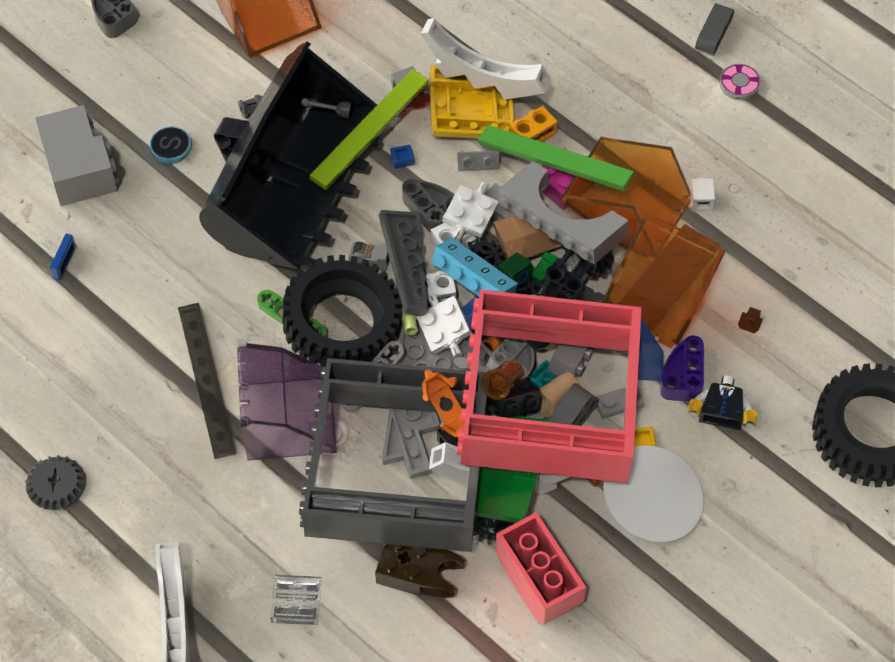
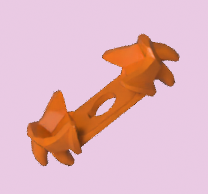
(434, 388)

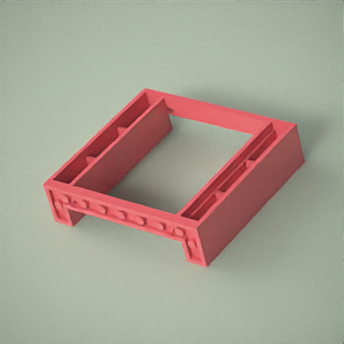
(548, 445)

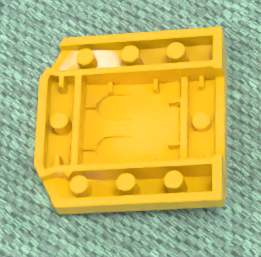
(465, 111)

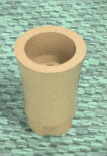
(553, 392)

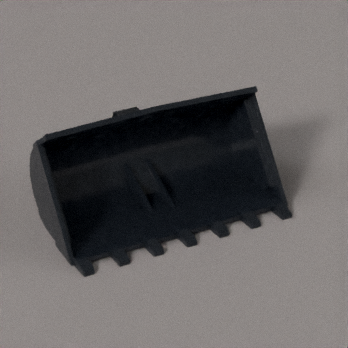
(265, 193)

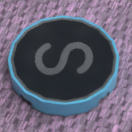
(170, 144)

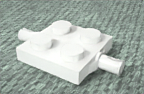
(470, 211)
(444, 325)

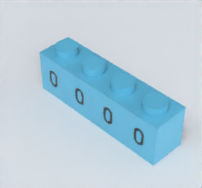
(470, 268)

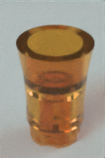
(500, 380)

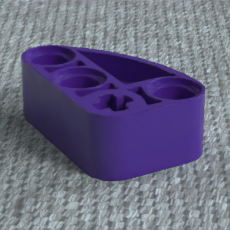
(677, 371)

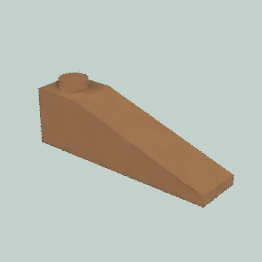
(521, 237)

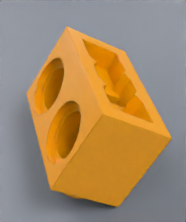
(536, 125)

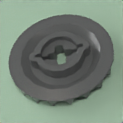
(65, 492)

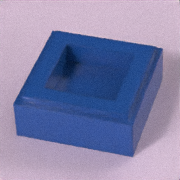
(402, 156)

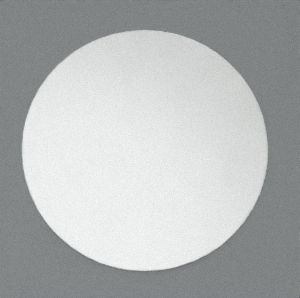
(660, 496)

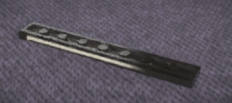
(207, 381)

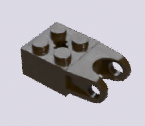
(420, 572)

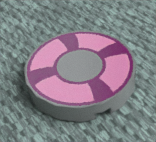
(740, 81)

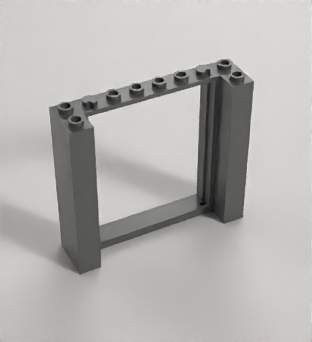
(385, 516)

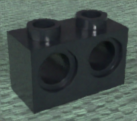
(522, 399)

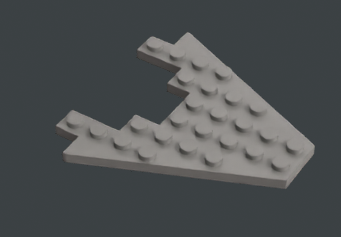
(406, 425)

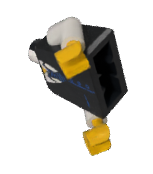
(723, 405)

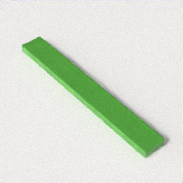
(556, 158)

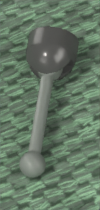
(342, 109)

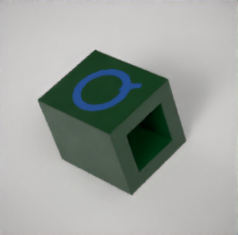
(517, 268)

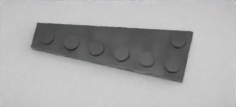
(404, 245)

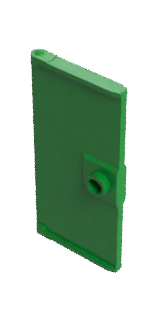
(504, 492)

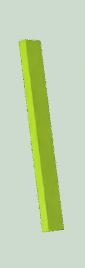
(368, 129)

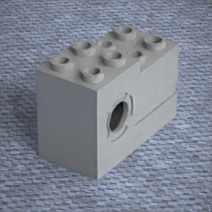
(76, 156)

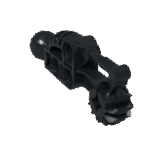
(566, 280)

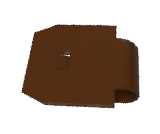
(751, 320)

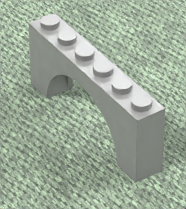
(587, 237)

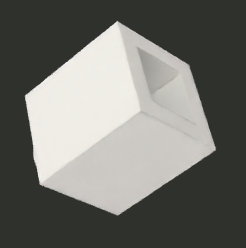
(702, 194)

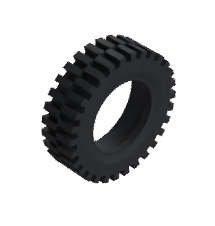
(340, 278)
(833, 435)

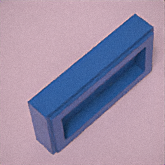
(62, 257)

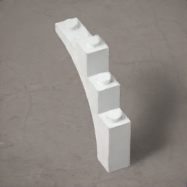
(481, 71)
(447, 463)
(172, 603)

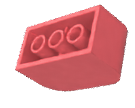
(539, 569)

